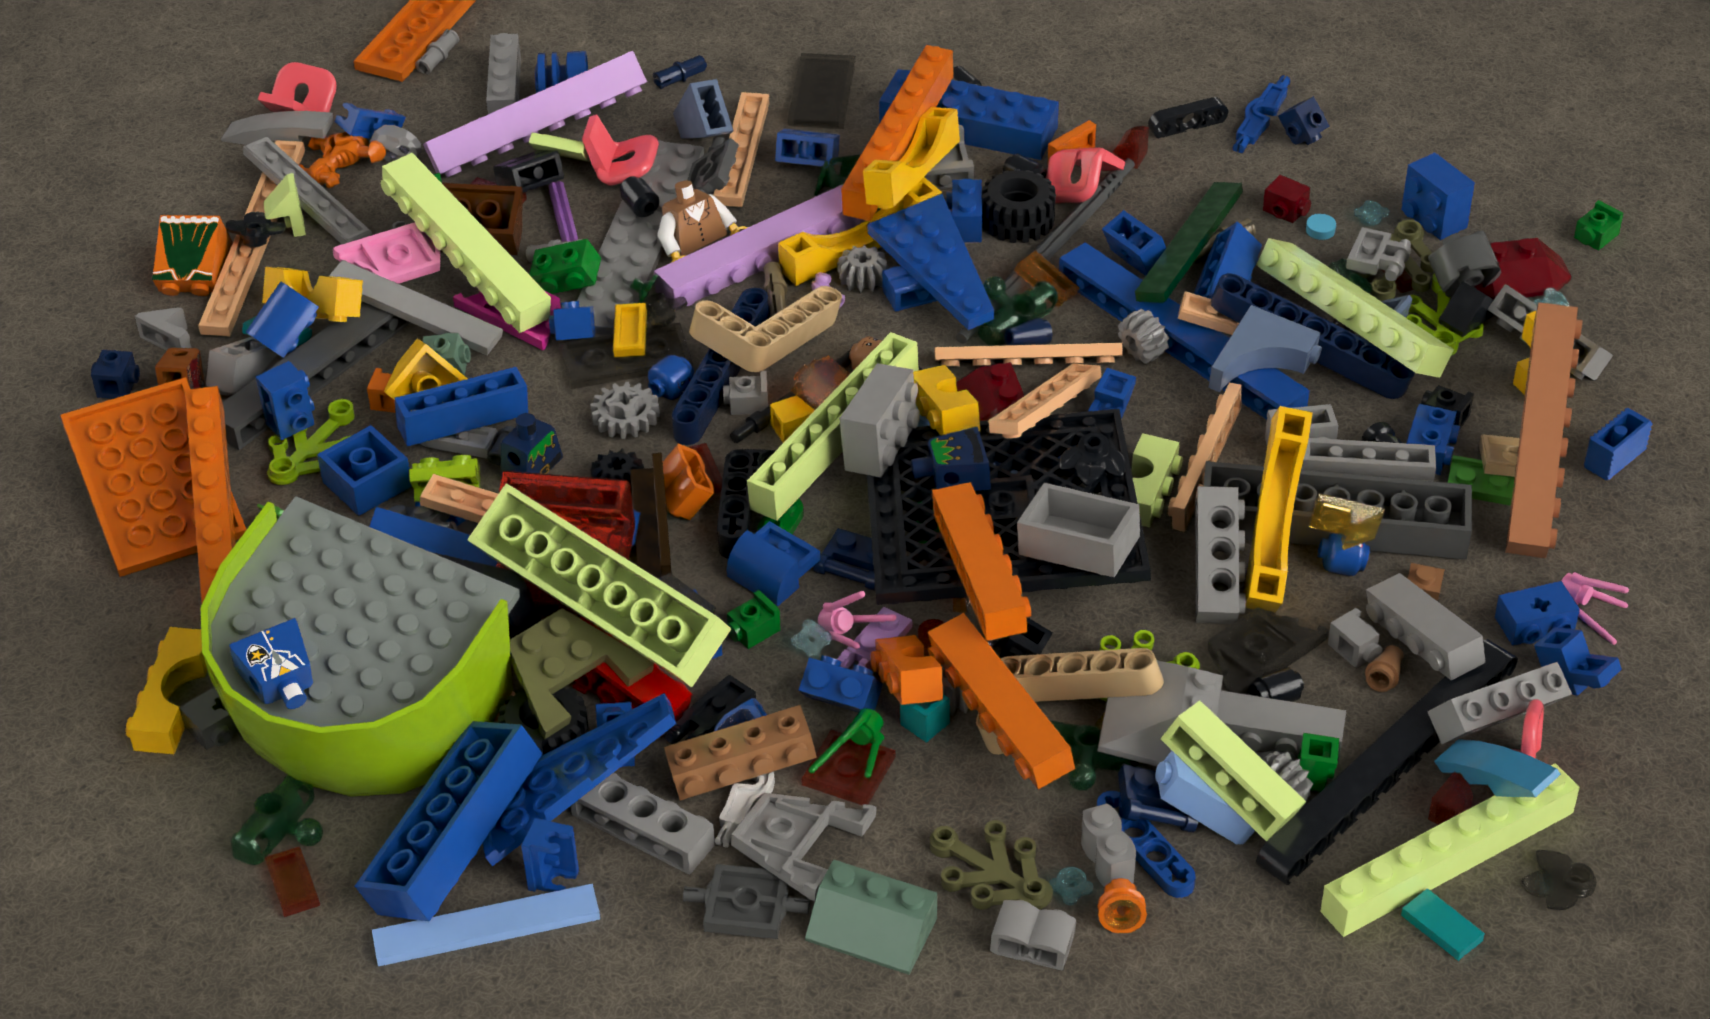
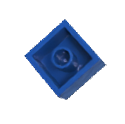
(1437, 196)
(364, 470)

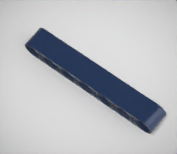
(1341, 349)
(705, 389)

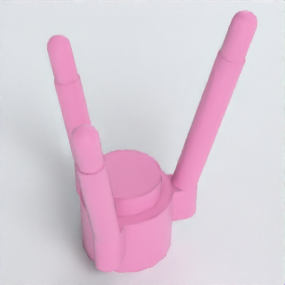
(1582, 590)
(839, 620)

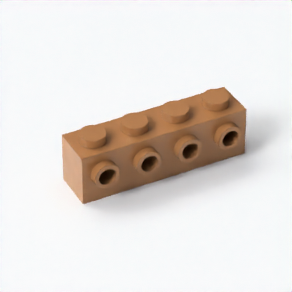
(740, 752)

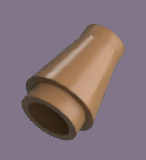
(1384, 670)

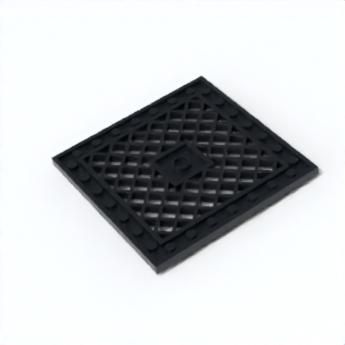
(904, 579)

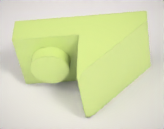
(285, 203)

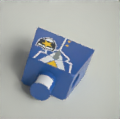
(275, 664)

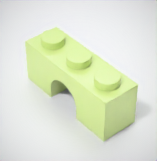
(1154, 464)

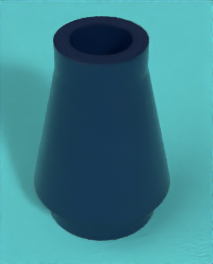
(1030, 333)

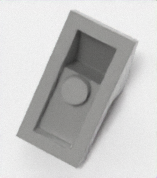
(164, 328)

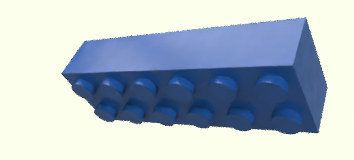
(993, 116)
(449, 821)

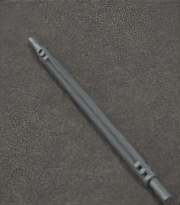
(1062, 234)

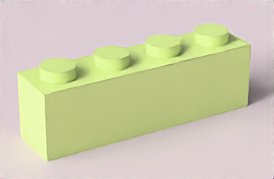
(1233, 770)

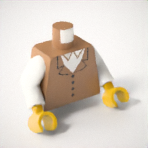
(693, 221)

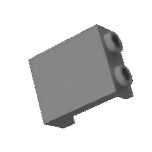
(952, 166)

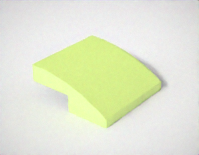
(564, 146)

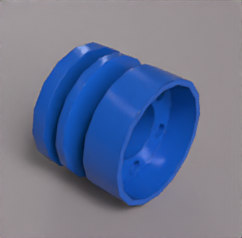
(553, 74)

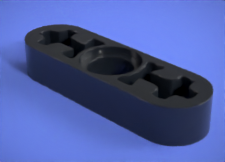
(1206, 113)

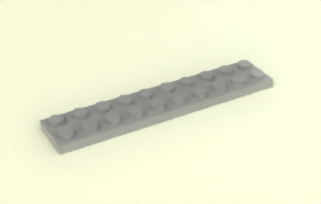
(632, 242)

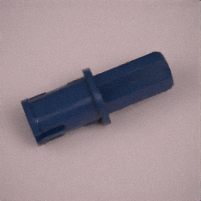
(679, 71)

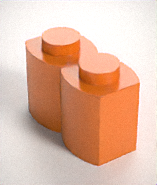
(685, 482)

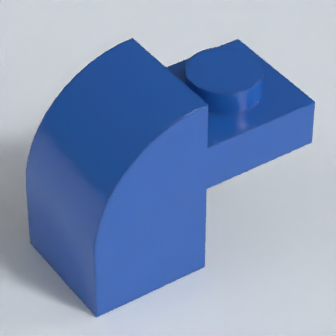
(1576, 662)

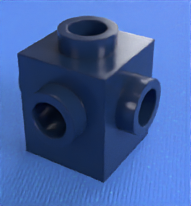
(1304, 121)
(114, 374)

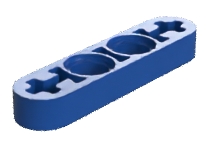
(1154, 841)

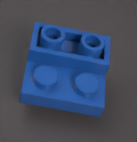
(283, 320)
(771, 562)

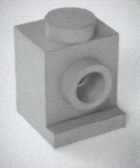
(746, 394)
(1354, 639)

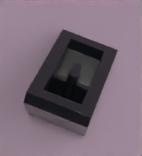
(1466, 310)

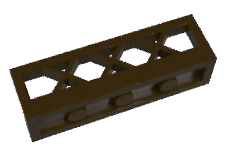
(652, 531)

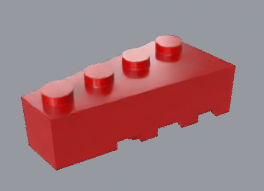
(612, 689)

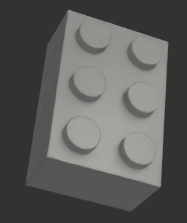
(879, 420)
(1078, 529)

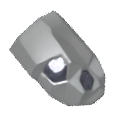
(397, 142)

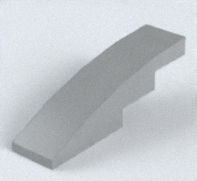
(279, 126)

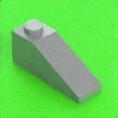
(237, 364)

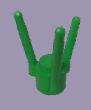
(862, 730)

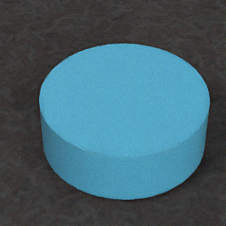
(1320, 226)

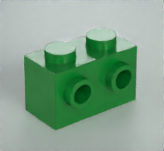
(565, 266)

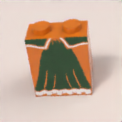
(190, 253)

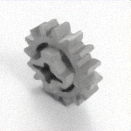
(625, 410)

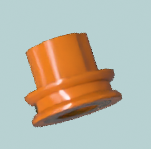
(1121, 907)

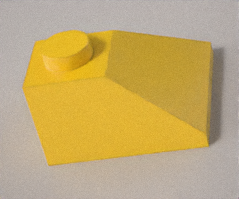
(420, 370)

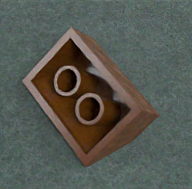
(495, 209)

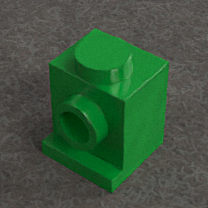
(1599, 226)
(754, 620)
(1320, 757)

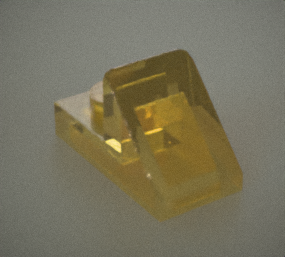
(1351, 519)

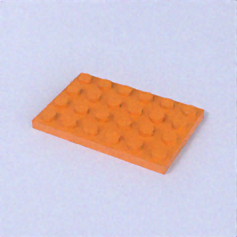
(140, 474)

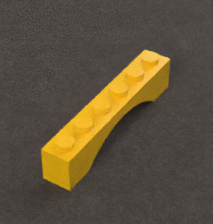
(891, 180)
(808, 254)
(1278, 489)

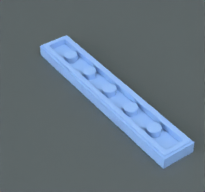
(485, 924)

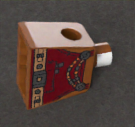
(181, 363)

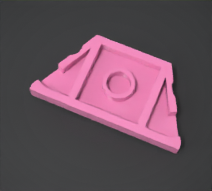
(393, 254)

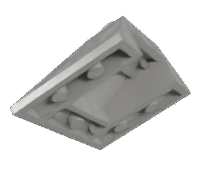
(1136, 723)

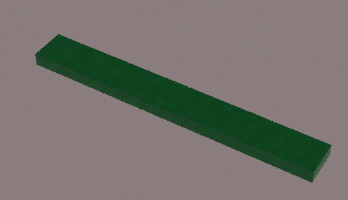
(1188, 242)

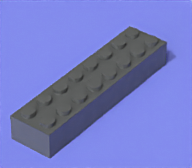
(1417, 516)

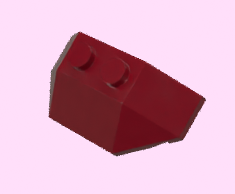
(1527, 268)
(993, 388)

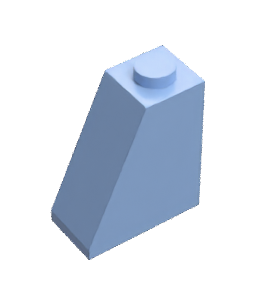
(1191, 795)

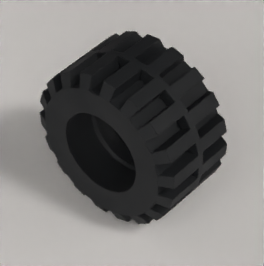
(1018, 205)
(518, 712)

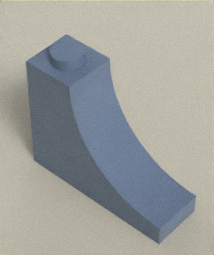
(1265, 342)

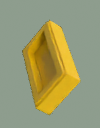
(630, 330)

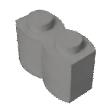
(1107, 844)
(1033, 934)

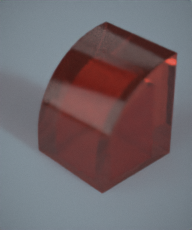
(1133, 145)
(1451, 799)

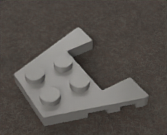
(783, 830)

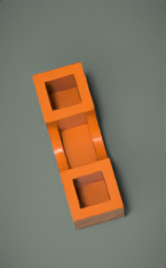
(906, 670)

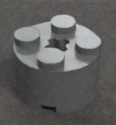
(1465, 260)

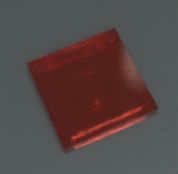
(844, 771)

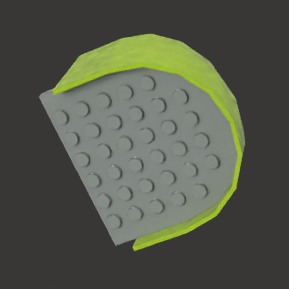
(394, 643)

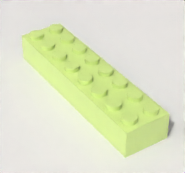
(600, 585)

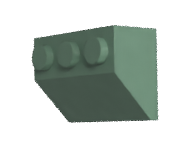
(872, 916)

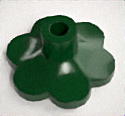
(821, 180)
(643, 288)

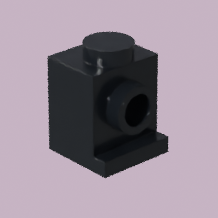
(1450, 400)
(1027, 643)

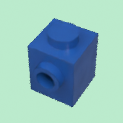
(572, 321)

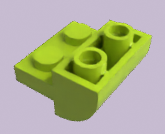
(460, 469)

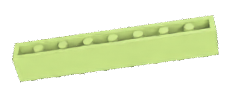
(466, 243)
(1355, 308)
(819, 438)
(1443, 854)

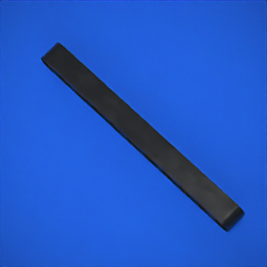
(1372, 772)

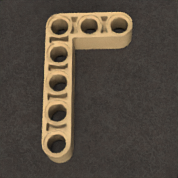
(771, 340)
(1082, 677)

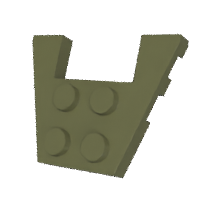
(561, 652)

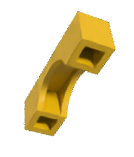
(334, 295)
(156, 721)

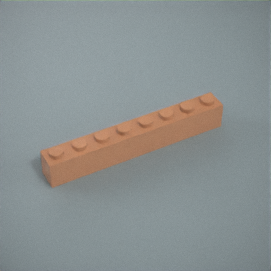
(1542, 431)

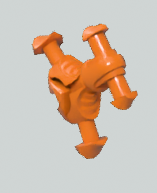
(339, 152)

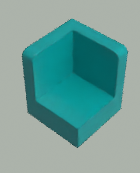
(925, 718)

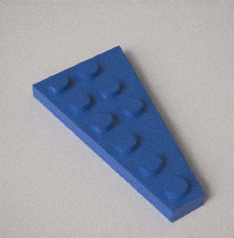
(935, 255)
(574, 770)

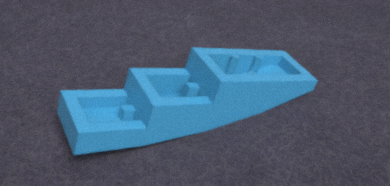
(1501, 768)

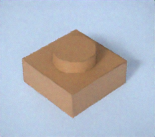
(1427, 578)

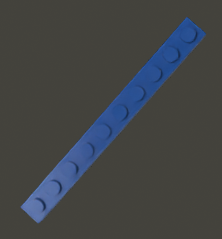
(1195, 346)

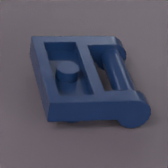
(852, 550)
(1142, 799)

